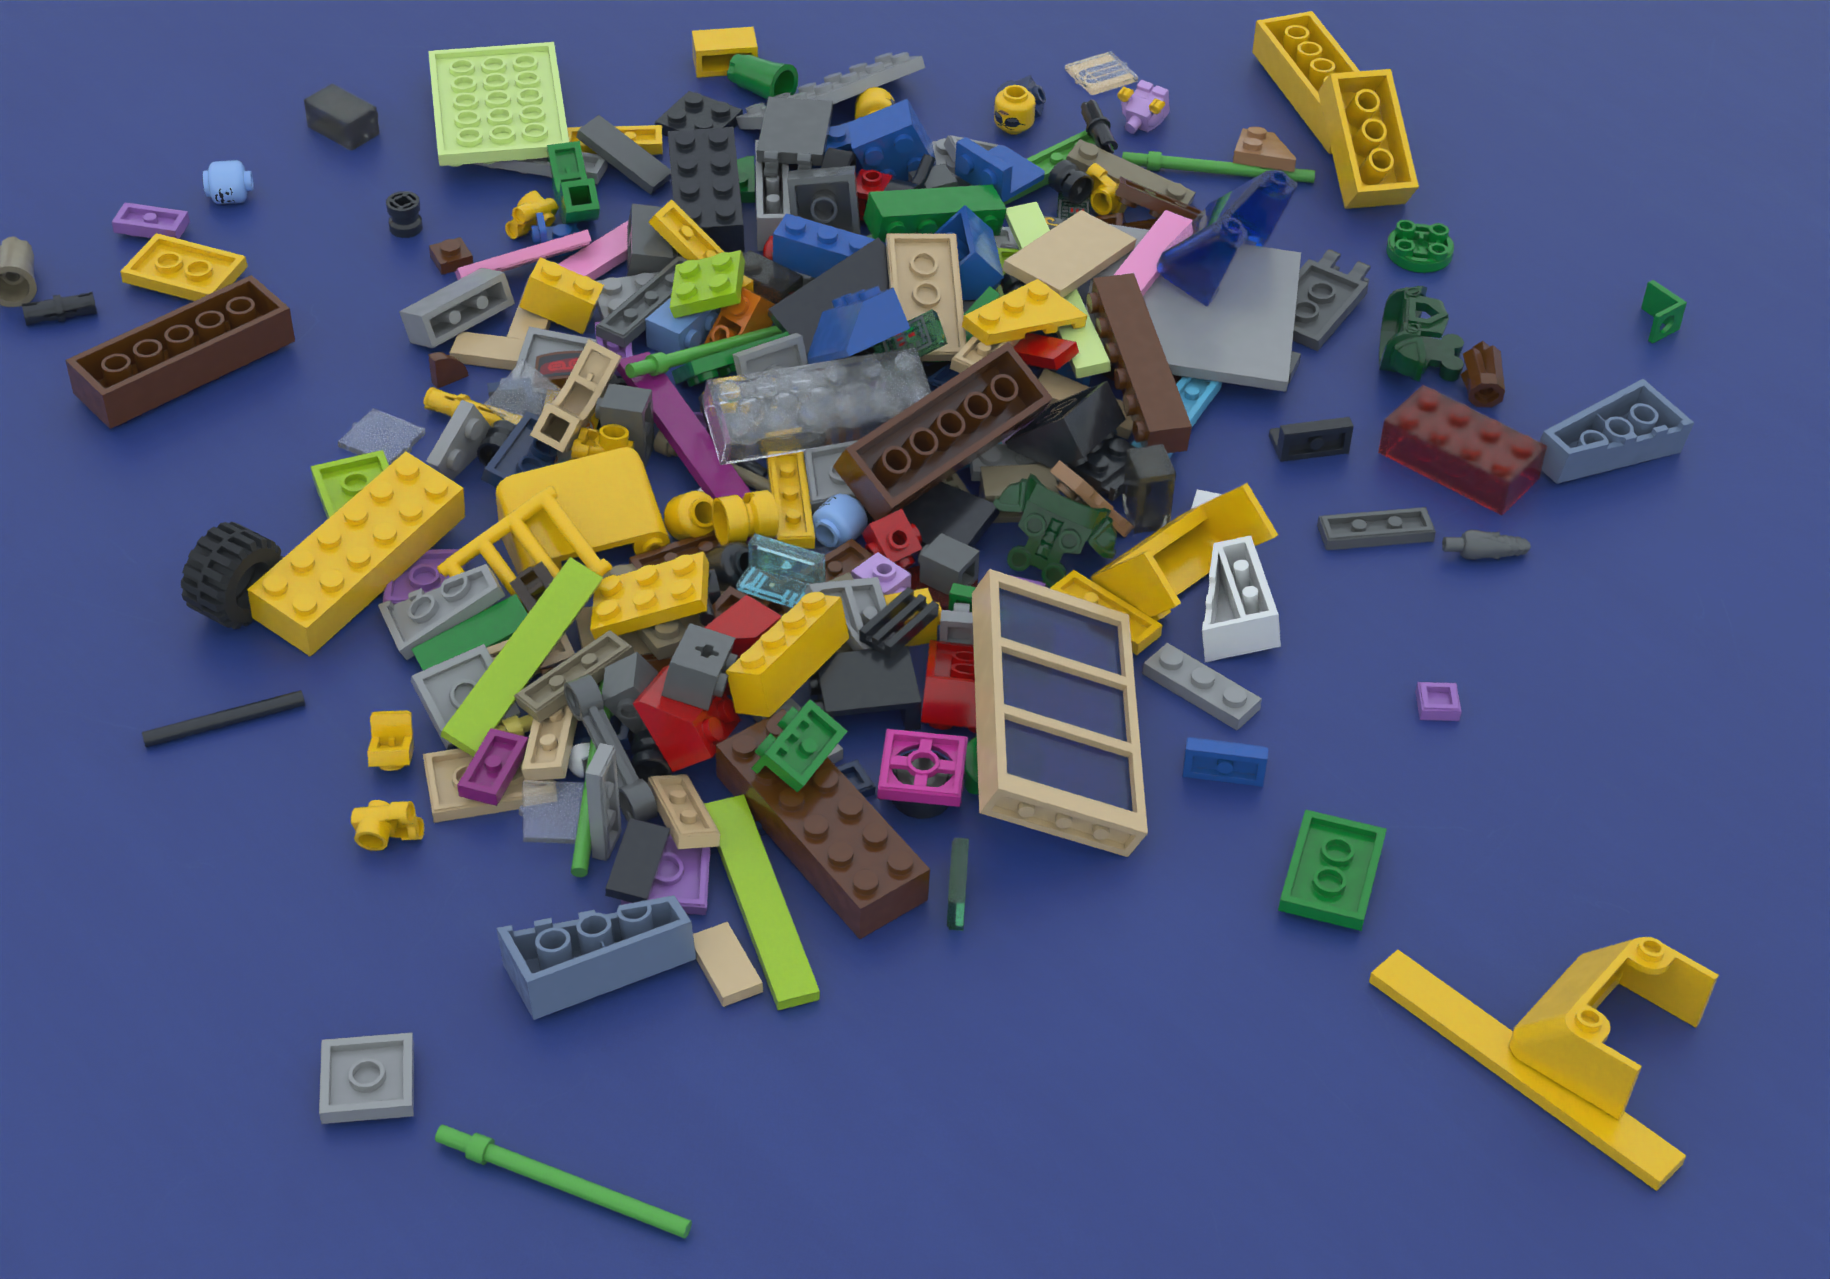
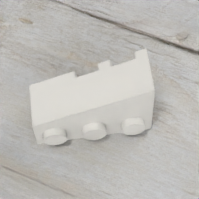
(1238, 603)

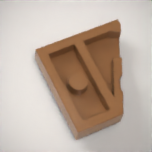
(1263, 149)
(1080, 491)

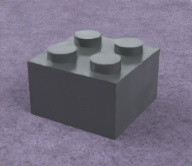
(826, 196)

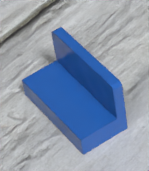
(1225, 761)

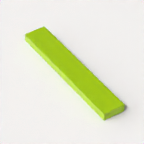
(521, 656)
(762, 904)

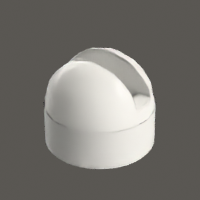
(579, 759)

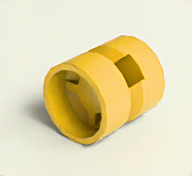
(741, 518)

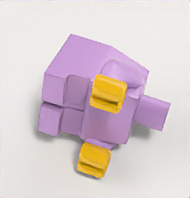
(1144, 107)

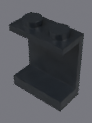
(867, 684)

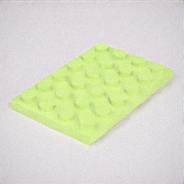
(496, 103)

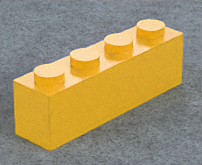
(787, 655)

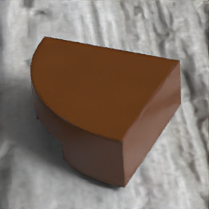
(445, 369)

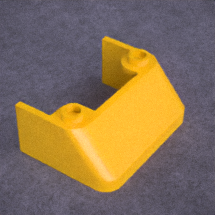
(1182, 550)
(1567, 1034)

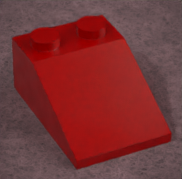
(949, 686)

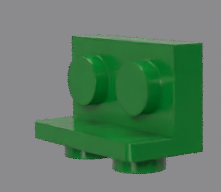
(801, 746)

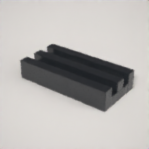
(893, 618)

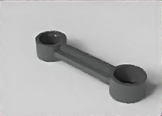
(587, 705)

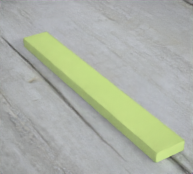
(1026, 226)

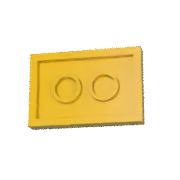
(182, 268)
(651, 595)

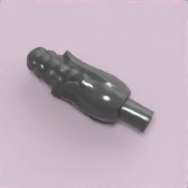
(1481, 544)

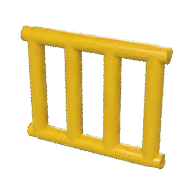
(516, 523)

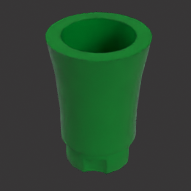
(762, 76)

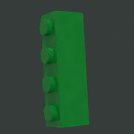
(929, 208)

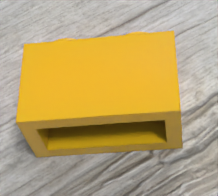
(716, 48)
(561, 295)

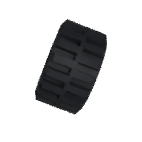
(223, 569)

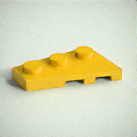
(1020, 312)

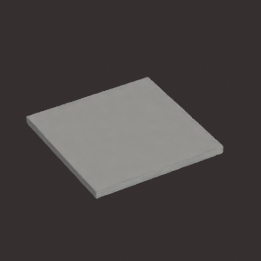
(1241, 333)

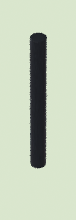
(223, 718)

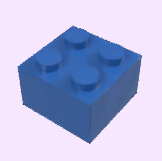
(890, 140)

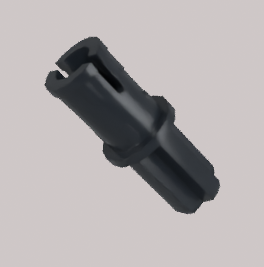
(1098, 126)

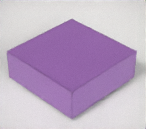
(1438, 701)

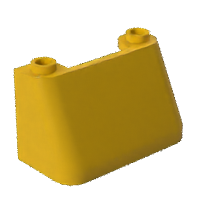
(602, 496)

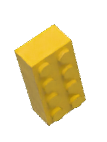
(1368, 138)

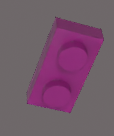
(493, 767)

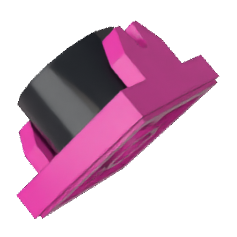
(922, 780)

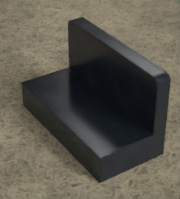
(1312, 439)

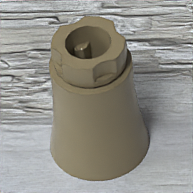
(16, 272)

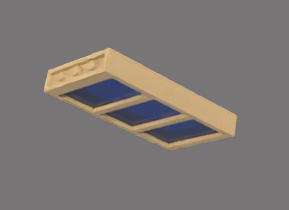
(1057, 715)

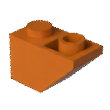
(742, 317)

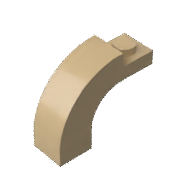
(577, 400)

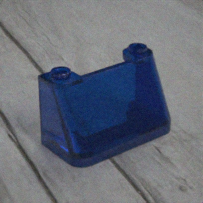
(1208, 245)

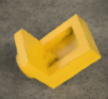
(391, 740)

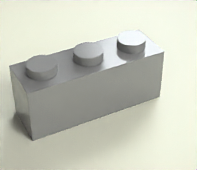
(457, 307)

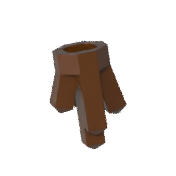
(1484, 375)

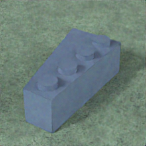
(1615, 433)
(596, 953)

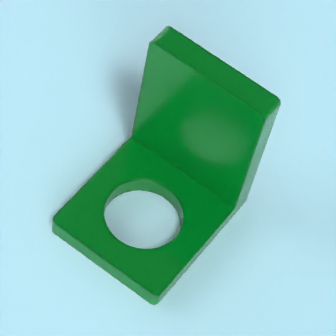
(1665, 309)

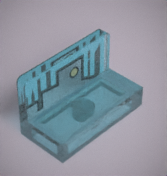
(780, 571)

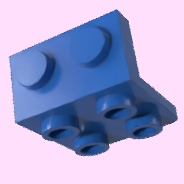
(998, 166)

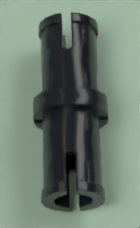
(59, 308)

